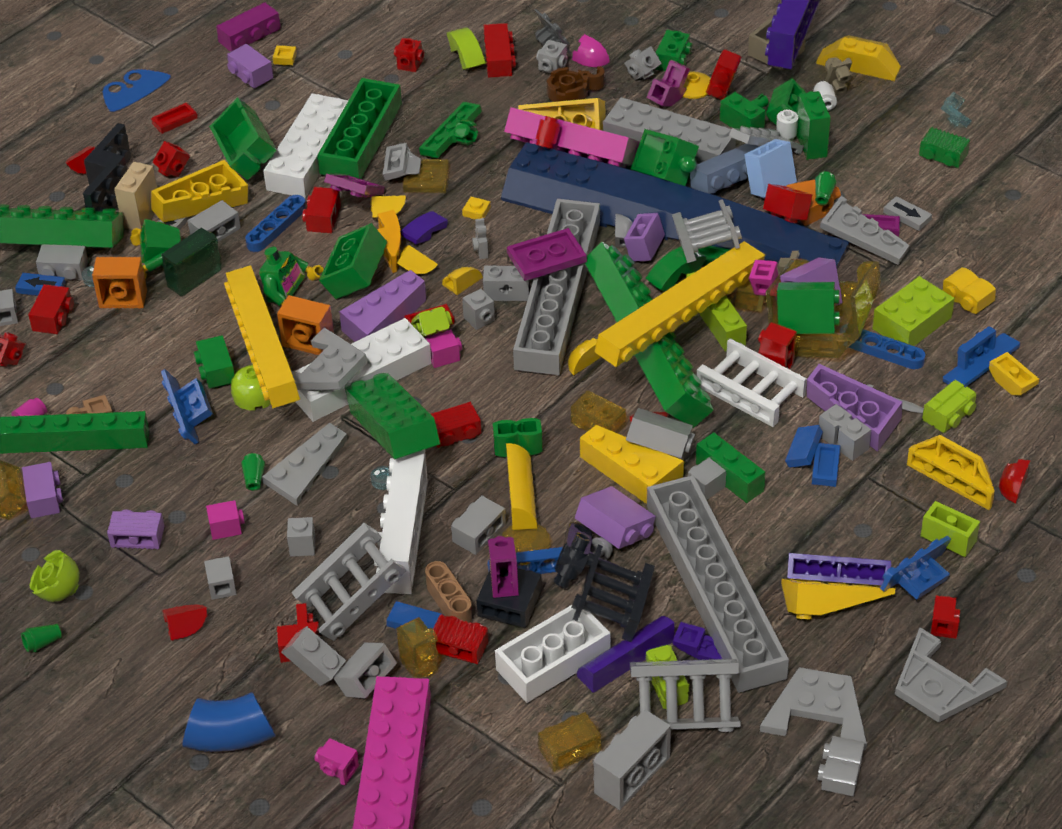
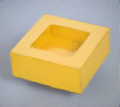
(284, 55)
(476, 208)

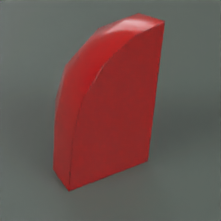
(76, 162)
(1013, 479)
(184, 620)

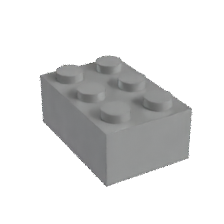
(631, 759)

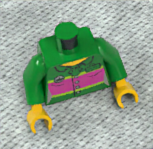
(284, 273)

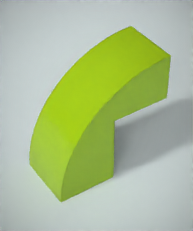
(467, 47)

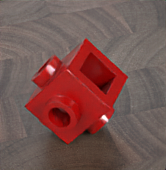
(409, 54)
(171, 159)
(10, 349)

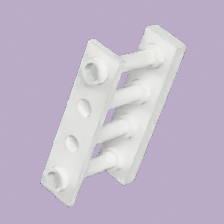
(743, 398)

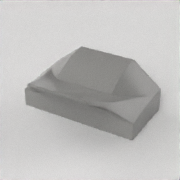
(400, 162)

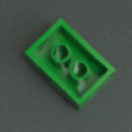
(353, 261)

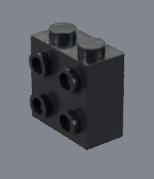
(511, 609)

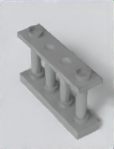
(706, 230)
(334, 567)
(697, 670)

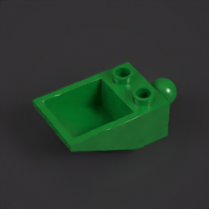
(665, 157)

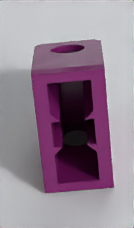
(503, 556)

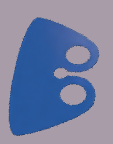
(148, 82)

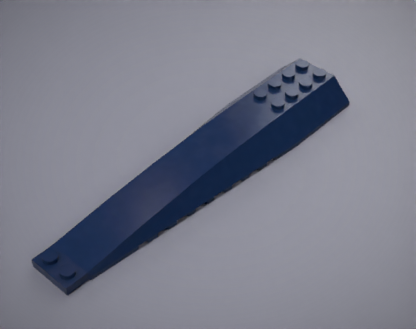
(545, 174)

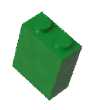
(813, 125)
(808, 307)

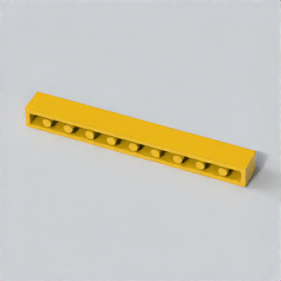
(677, 305)
(260, 338)

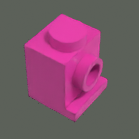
(763, 275)
(337, 760)

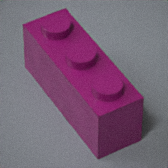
(248, 27)

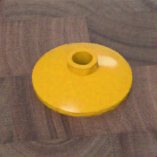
(696, 85)

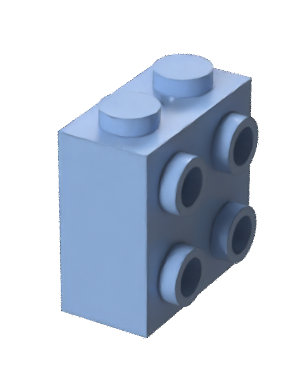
(770, 165)

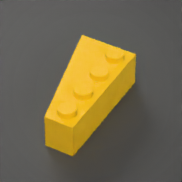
(199, 192)
(627, 462)

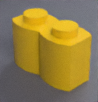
(969, 290)

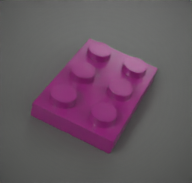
(357, 186)
(546, 254)

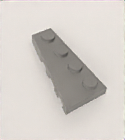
(761, 136)

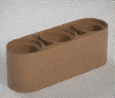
(447, 591)

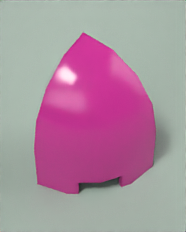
(590, 53)

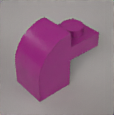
(671, 87)

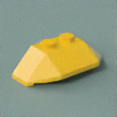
(866, 55)
(953, 468)

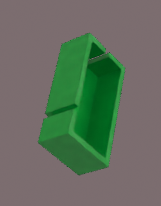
(242, 138)

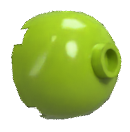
(246, 389)
(56, 578)

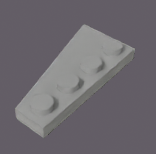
(854, 227)
(302, 466)

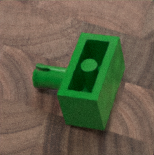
(739, 111)

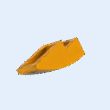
(390, 230)

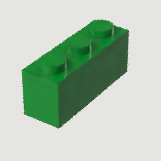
(742, 475)

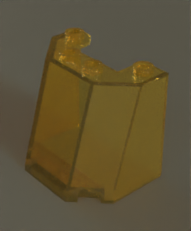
(854, 310)

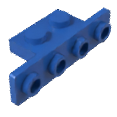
(977, 353)
(189, 404)
(920, 572)

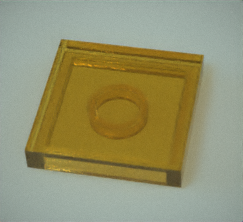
(431, 178)

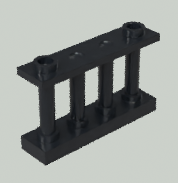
(637, 593)

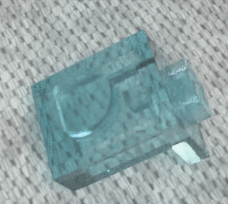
(951, 106)

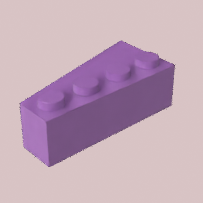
(383, 306)
(863, 402)

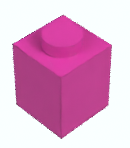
(444, 348)
(225, 519)

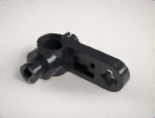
(573, 554)

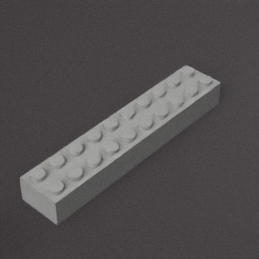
(556, 295)
(717, 583)

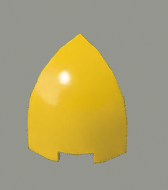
(386, 203)
(415, 261)
(461, 279)
(583, 356)

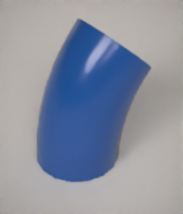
(227, 724)

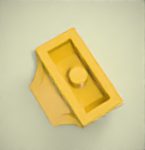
(1012, 374)

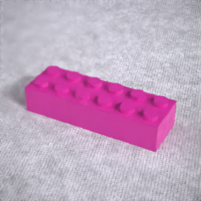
(577, 138)

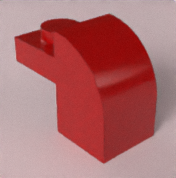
(287, 632)

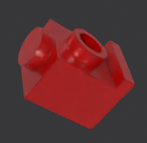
(945, 617)

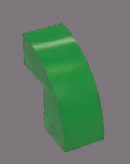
(670, 267)

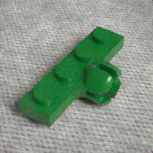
(453, 129)

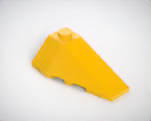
(581, 112)
(816, 598)

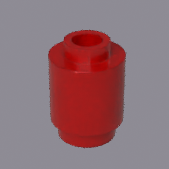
(547, 132)

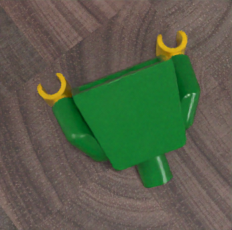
(153, 241)

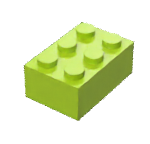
(913, 312)

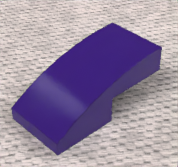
(423, 226)
(694, 642)

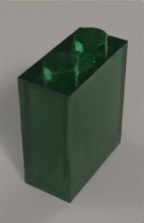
(191, 262)

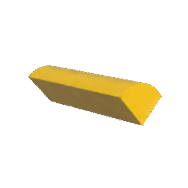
(521, 488)

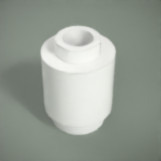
(827, 93)
(787, 124)

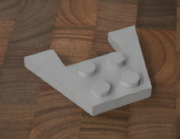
(333, 366)
(937, 689)
(817, 697)

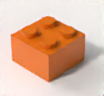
(119, 282)
(301, 321)

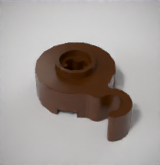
(572, 85)

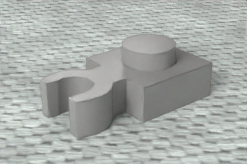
(480, 241)

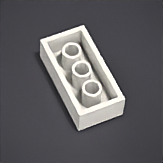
(551, 652)

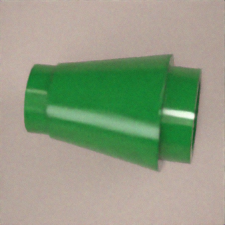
(824, 186)
(253, 470)
(39, 637)

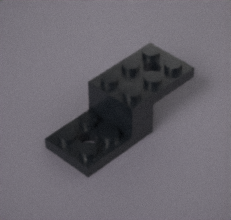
(106, 168)

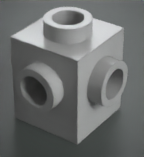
(552, 56)
(642, 63)

